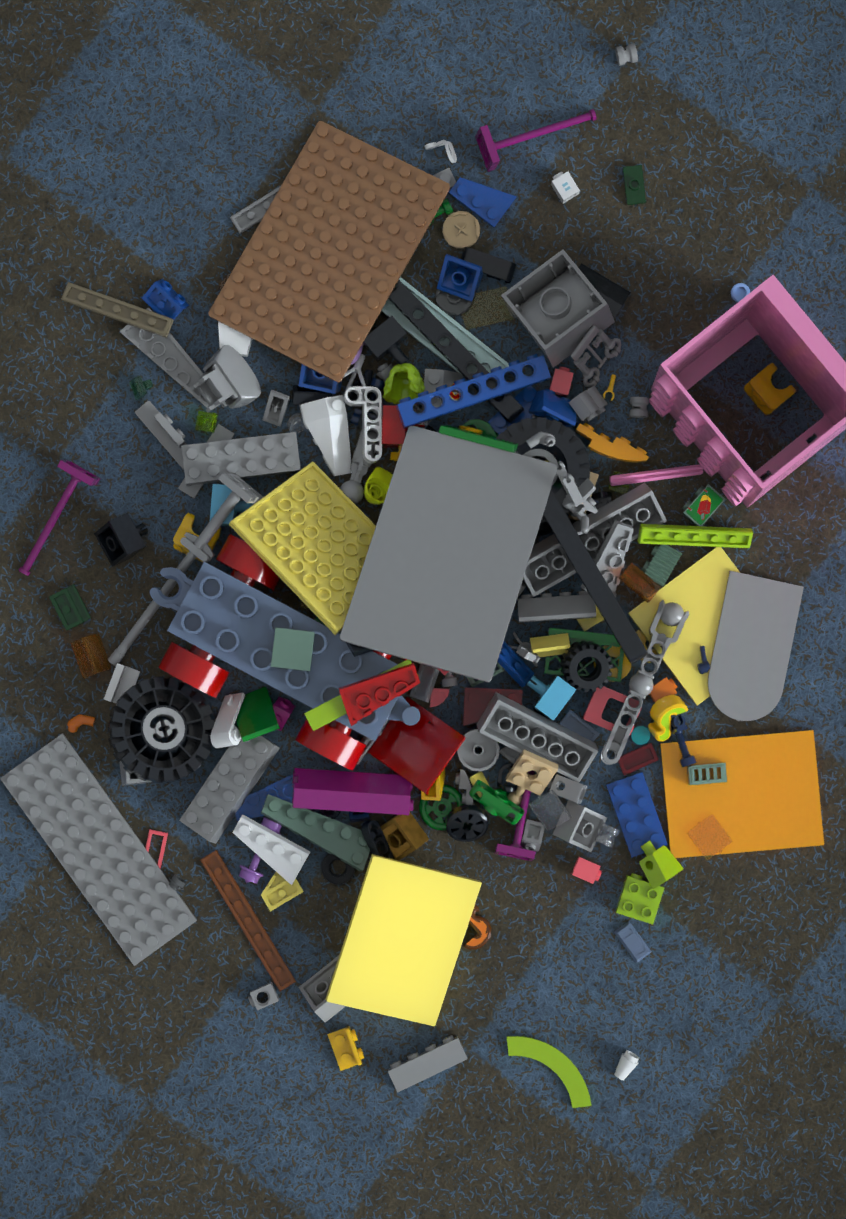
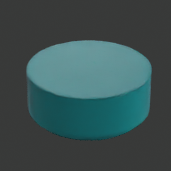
(640, 735)

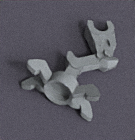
(524, 650)

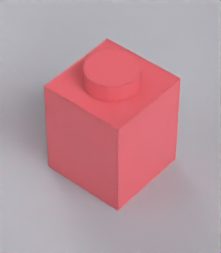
(561, 381)
(586, 870)

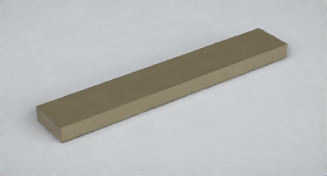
(117, 309)

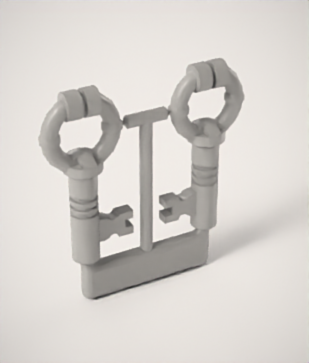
(580, 363)

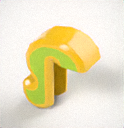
(661, 714)

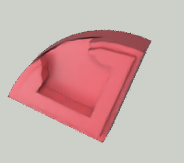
(438, 696)

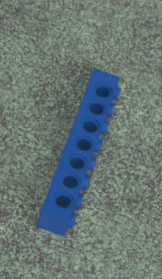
(539, 373)

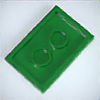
(256, 715)

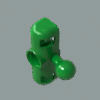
(496, 802)

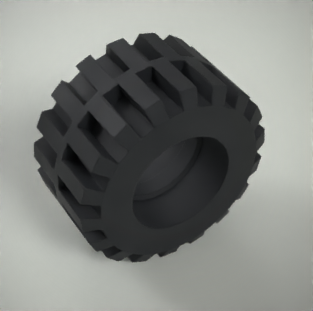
(601, 670)

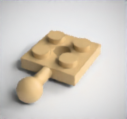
(534, 783)

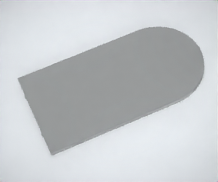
(753, 645)

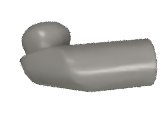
(542, 438)

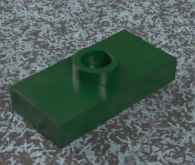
(634, 185)

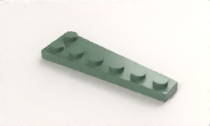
(331, 835)

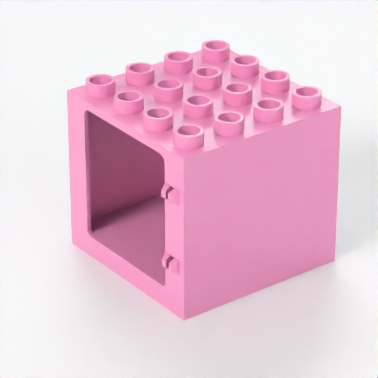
(801, 349)

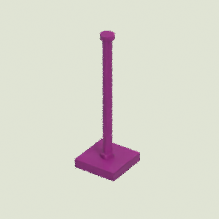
(489, 148)
(77, 475)
(515, 849)

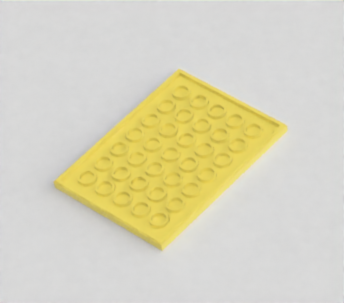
(311, 541)
(403, 940)

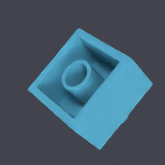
(219, 495)
(552, 696)

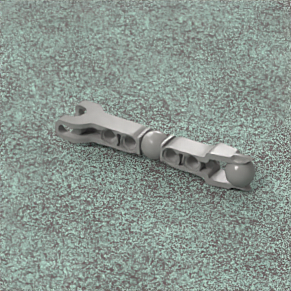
(642, 682)

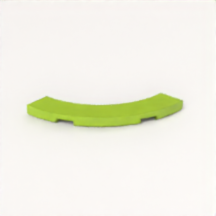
(556, 1061)

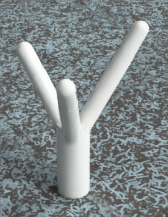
(356, 369)

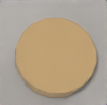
(461, 229)

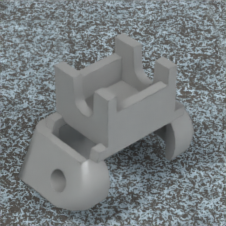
(228, 376)

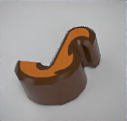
(483, 929)

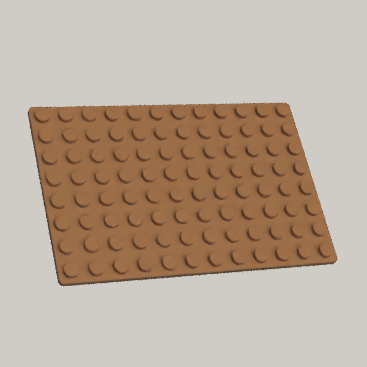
(329, 251)

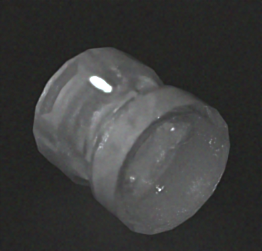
(607, 835)

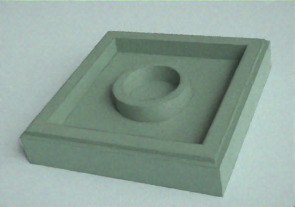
(292, 649)

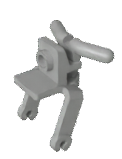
(578, 498)

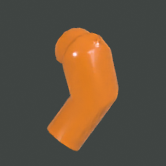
(74, 723)

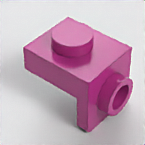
(283, 710)

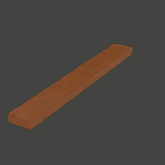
(248, 920)

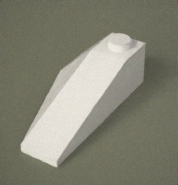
(329, 428)

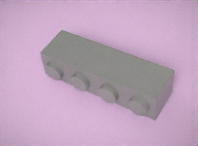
(427, 1064)

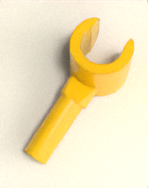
(610, 387)

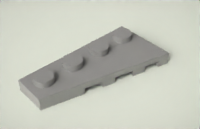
(612, 553)

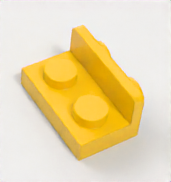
(345, 1048)

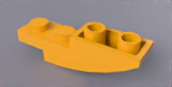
(618, 450)

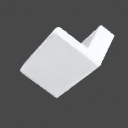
(121, 681)

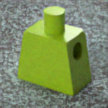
(659, 864)

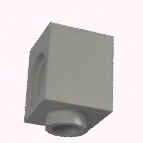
(271, 992)

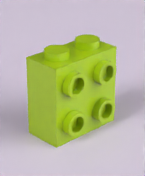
(639, 899)

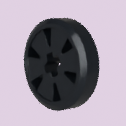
(463, 832)

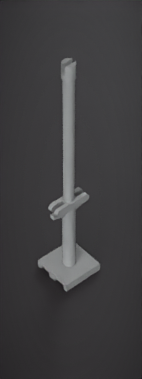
(198, 548)

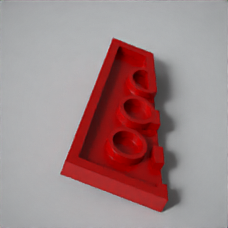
(371, 693)

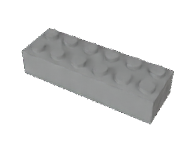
(243, 456)
(525, 729)
(228, 787)

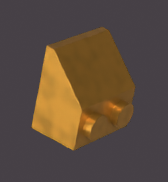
(403, 835)

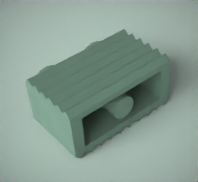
(661, 564)

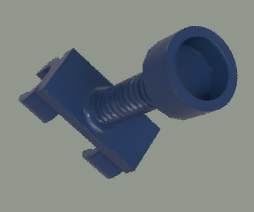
(357, 413)
(677, 729)

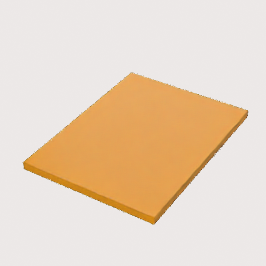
(763, 805)

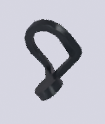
(499, 780)

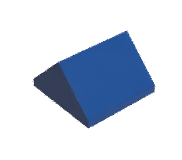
(460, 277)

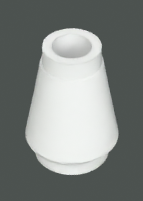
(626, 1064)

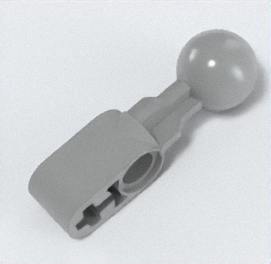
(359, 468)

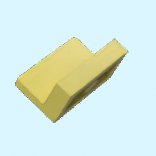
(550, 645)

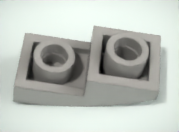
(464, 783)

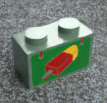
(703, 505)

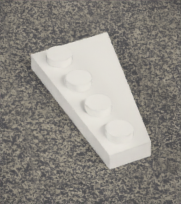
(273, 848)

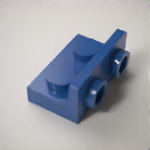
(164, 299)

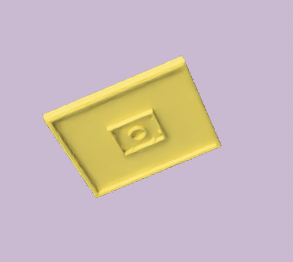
(701, 593)

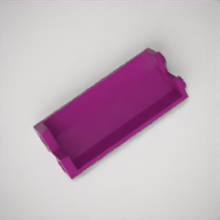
(351, 791)

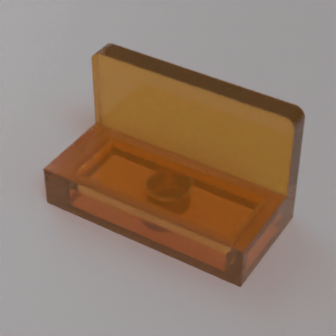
(639, 582)
(90, 655)

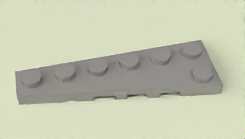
(168, 356)

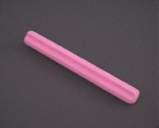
(655, 475)

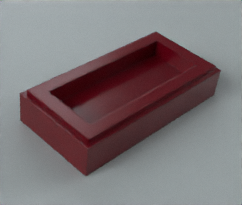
(637, 759)

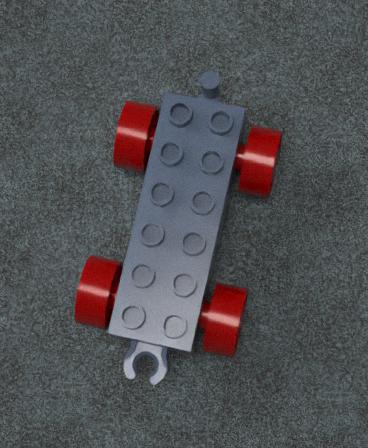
(238, 625)

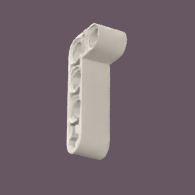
(367, 424)

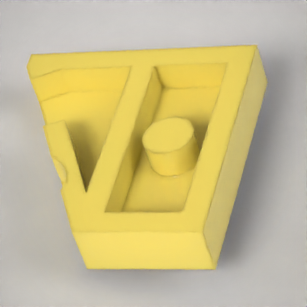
(280, 891)

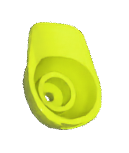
(377, 485)

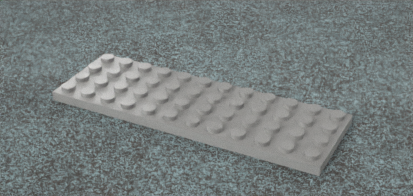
(98, 849)

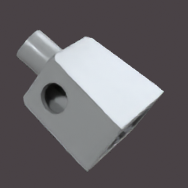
(573, 790)

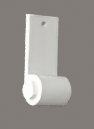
(224, 731)

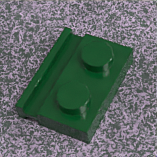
(70, 607)

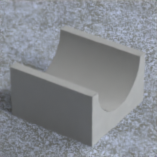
(557, 307)

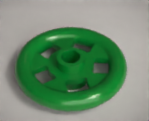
(425, 809)

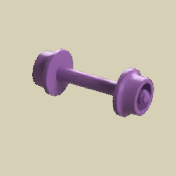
(250, 873)

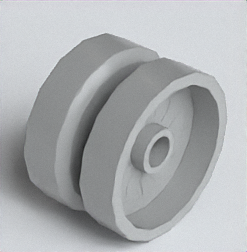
(475, 761)

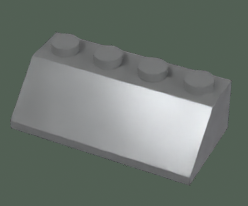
(556, 608)
(316, 990)

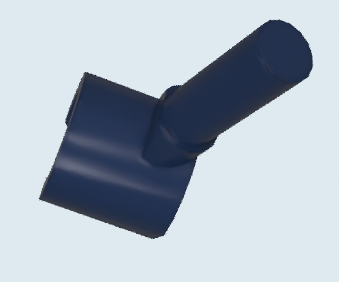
(704, 666)

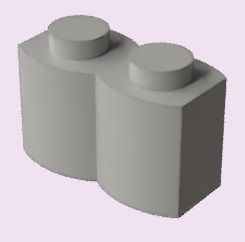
(589, 404)

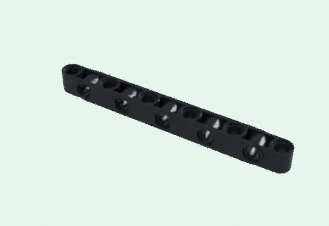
(454, 352)

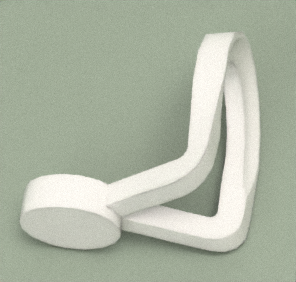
(452, 158)

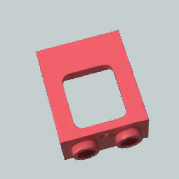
(598, 702)

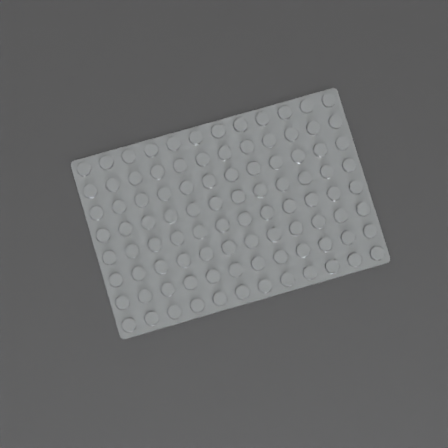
(449, 553)

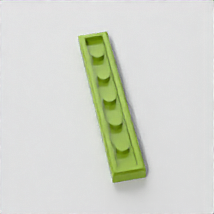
(695, 536)
(334, 708)

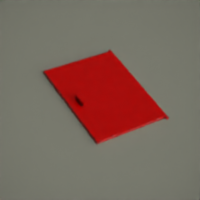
(417, 750)

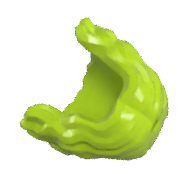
(403, 382)

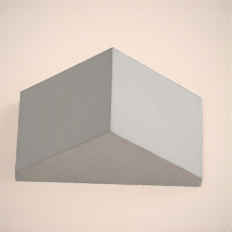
(276, 408)

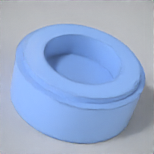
(739, 291)

